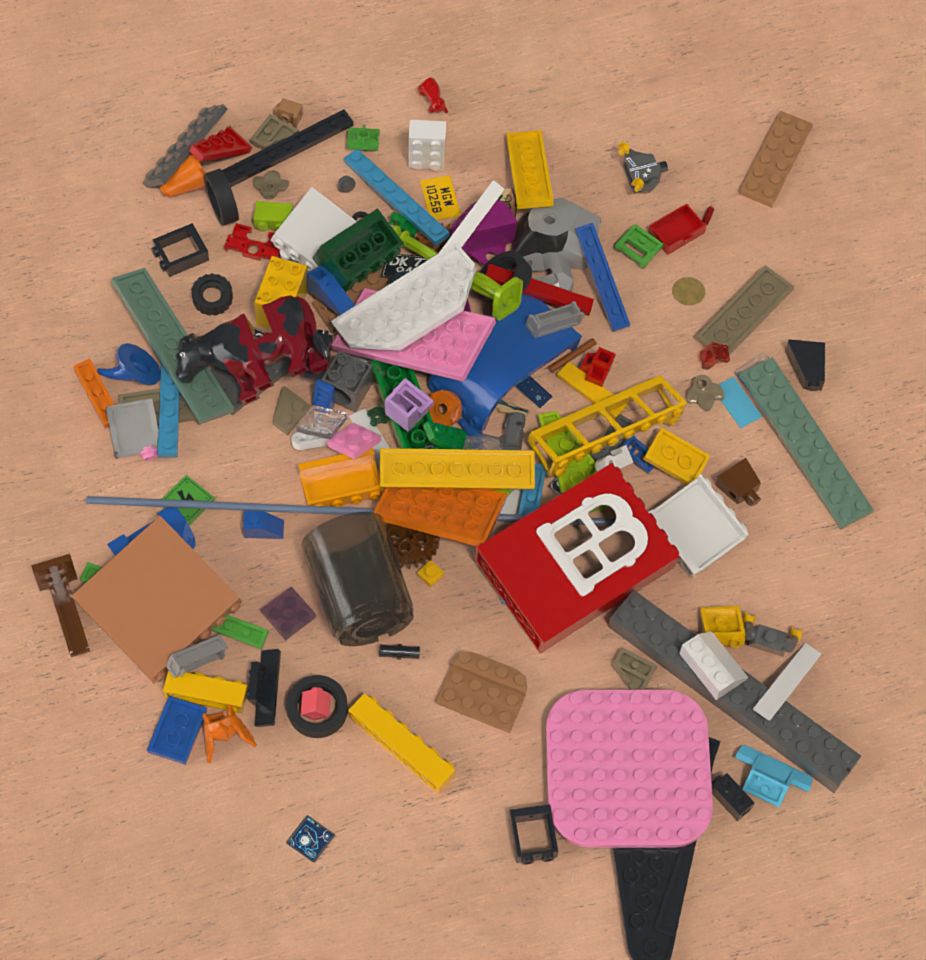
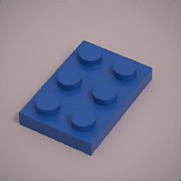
(177, 730)

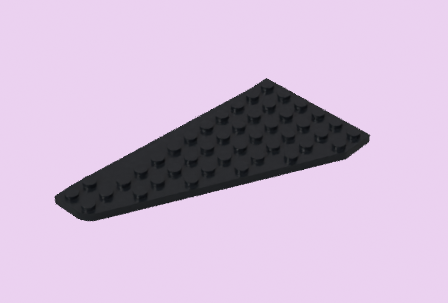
(653, 893)

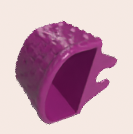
(491, 234)

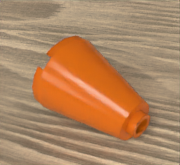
(185, 179)

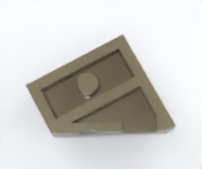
(271, 132)
(289, 411)
(634, 669)

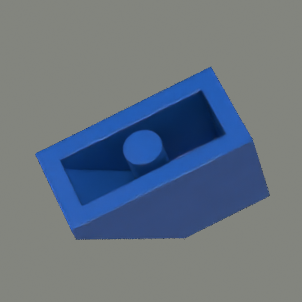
(262, 525)

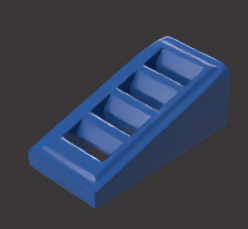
(324, 395)
(637, 445)

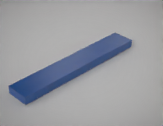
(602, 277)

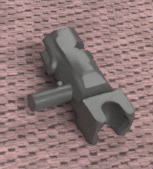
(514, 431)

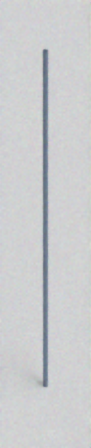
(278, 508)

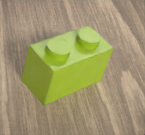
(271, 215)

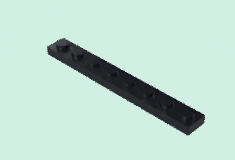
(288, 147)

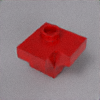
(598, 366)

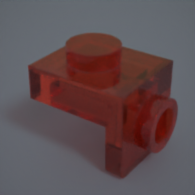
(713, 354)

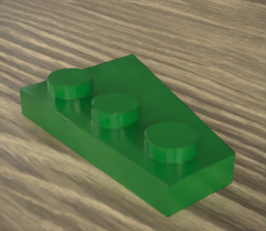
(445, 436)

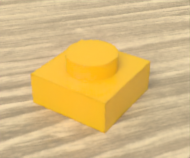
(430, 574)

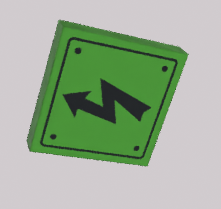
(189, 490)

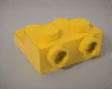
(725, 624)

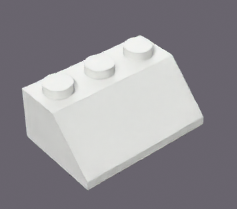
(712, 664)

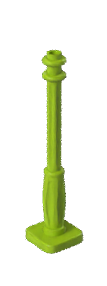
(505, 297)

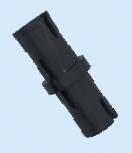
(399, 651)

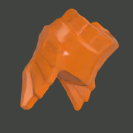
(222, 728)

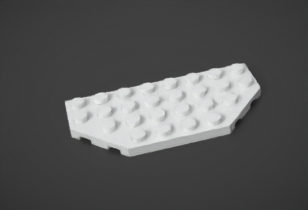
(410, 304)

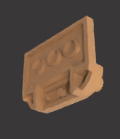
(484, 690)

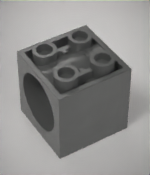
(350, 380)

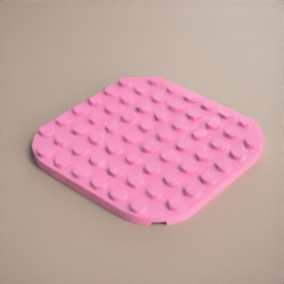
(628, 769)

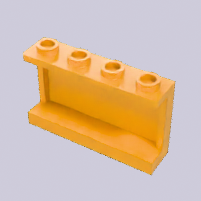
(340, 480)

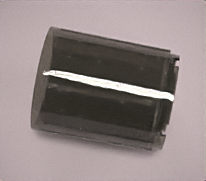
(358, 578)

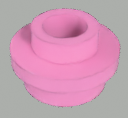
(149, 453)

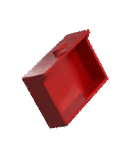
(677, 228)

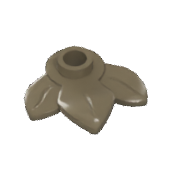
(270, 184)
(704, 395)

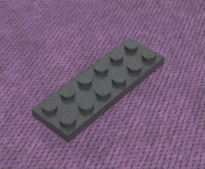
(180, 150)

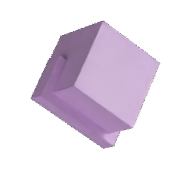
(407, 404)

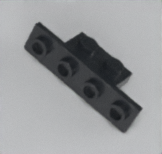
(264, 687)

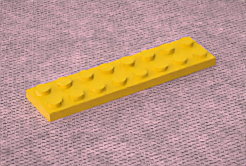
(457, 469)

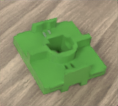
(363, 138)

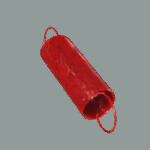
(708, 215)

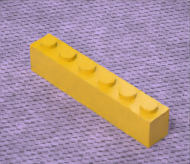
(402, 743)

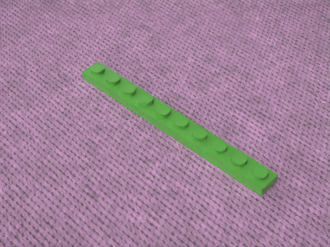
(231, 628)

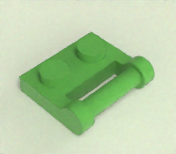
(641, 241)

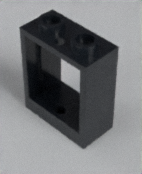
(186, 262)
(531, 814)

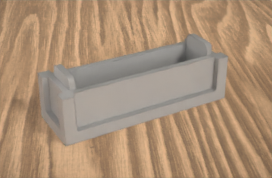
(554, 320)
(196, 656)

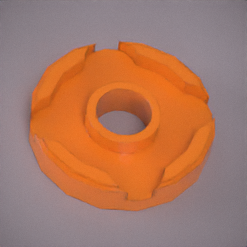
(453, 404)

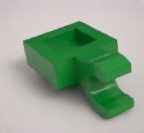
(405, 225)

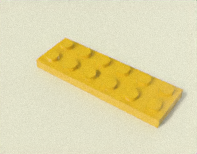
(529, 169)

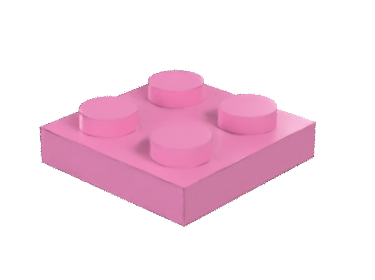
(354, 441)

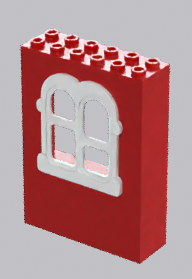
(540, 577)

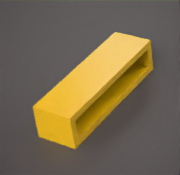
(207, 691)

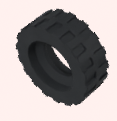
(218, 306)

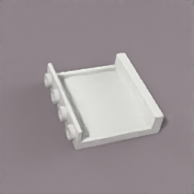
(310, 226)
(699, 525)

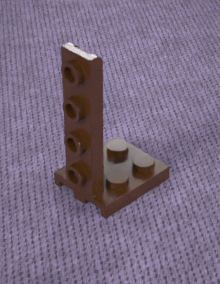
(56, 575)

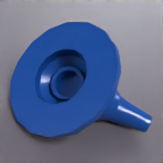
(133, 365)

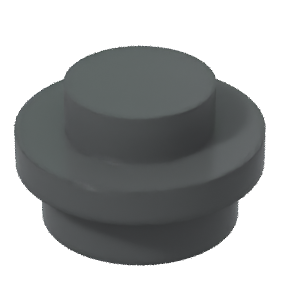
(346, 184)

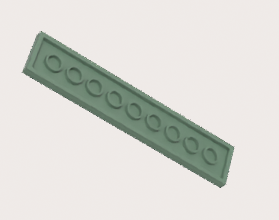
(164, 335)
(806, 443)

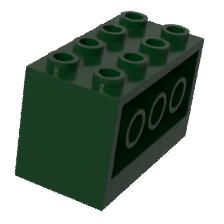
(359, 250)

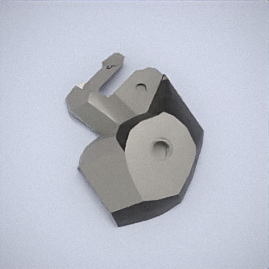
(549, 240)

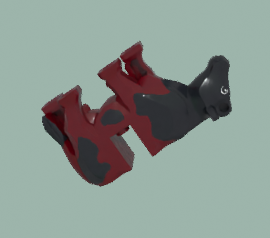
(238, 350)

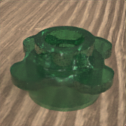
(377, 411)

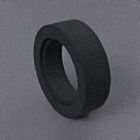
(221, 197)
(508, 260)
(322, 729)

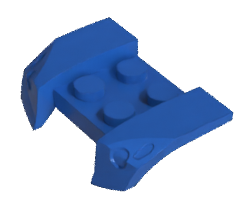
(172, 517)

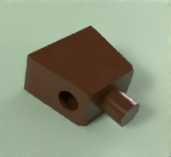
(740, 483)

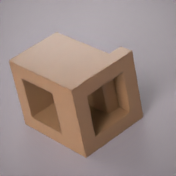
(289, 111)

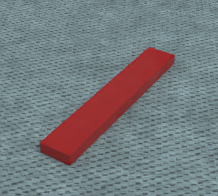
(543, 291)

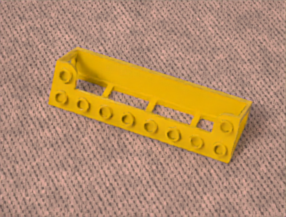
(560, 463)

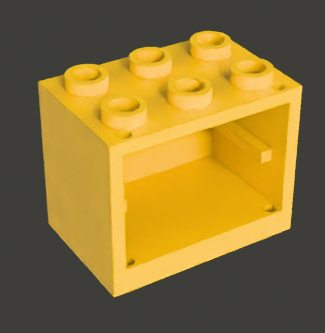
(280, 280)

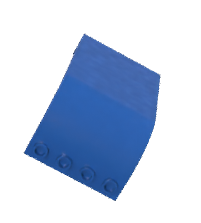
(505, 361)

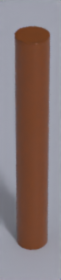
(572, 355)

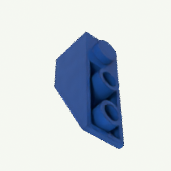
(328, 290)

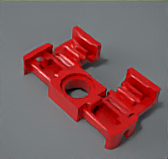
(240, 239)

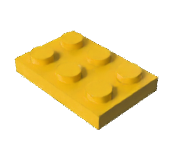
(676, 457)

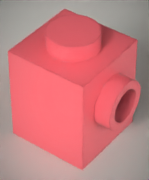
(315, 704)

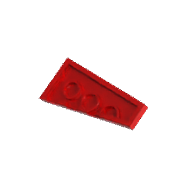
(222, 145)

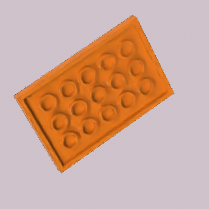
(446, 513)

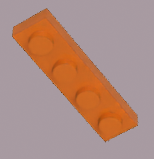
(94, 389)

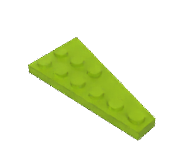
(565, 443)

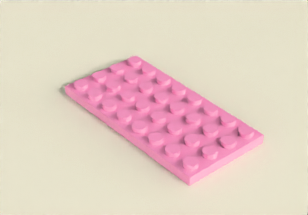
(442, 352)

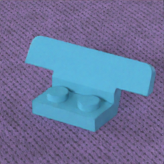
(769, 777)

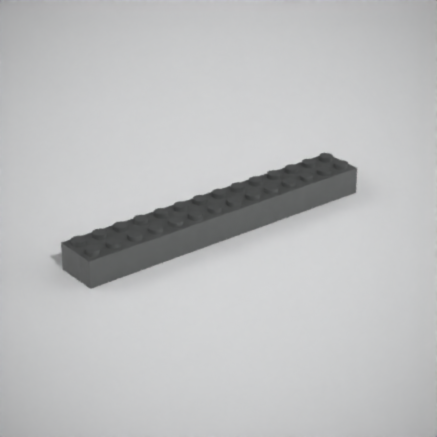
(787, 732)

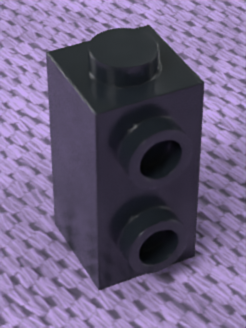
(731, 796)

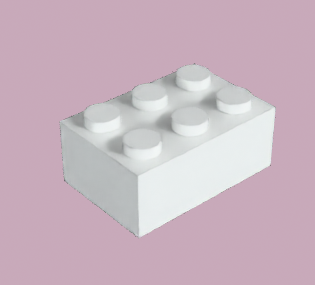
(427, 144)

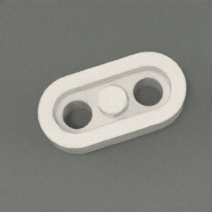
(302, 441)

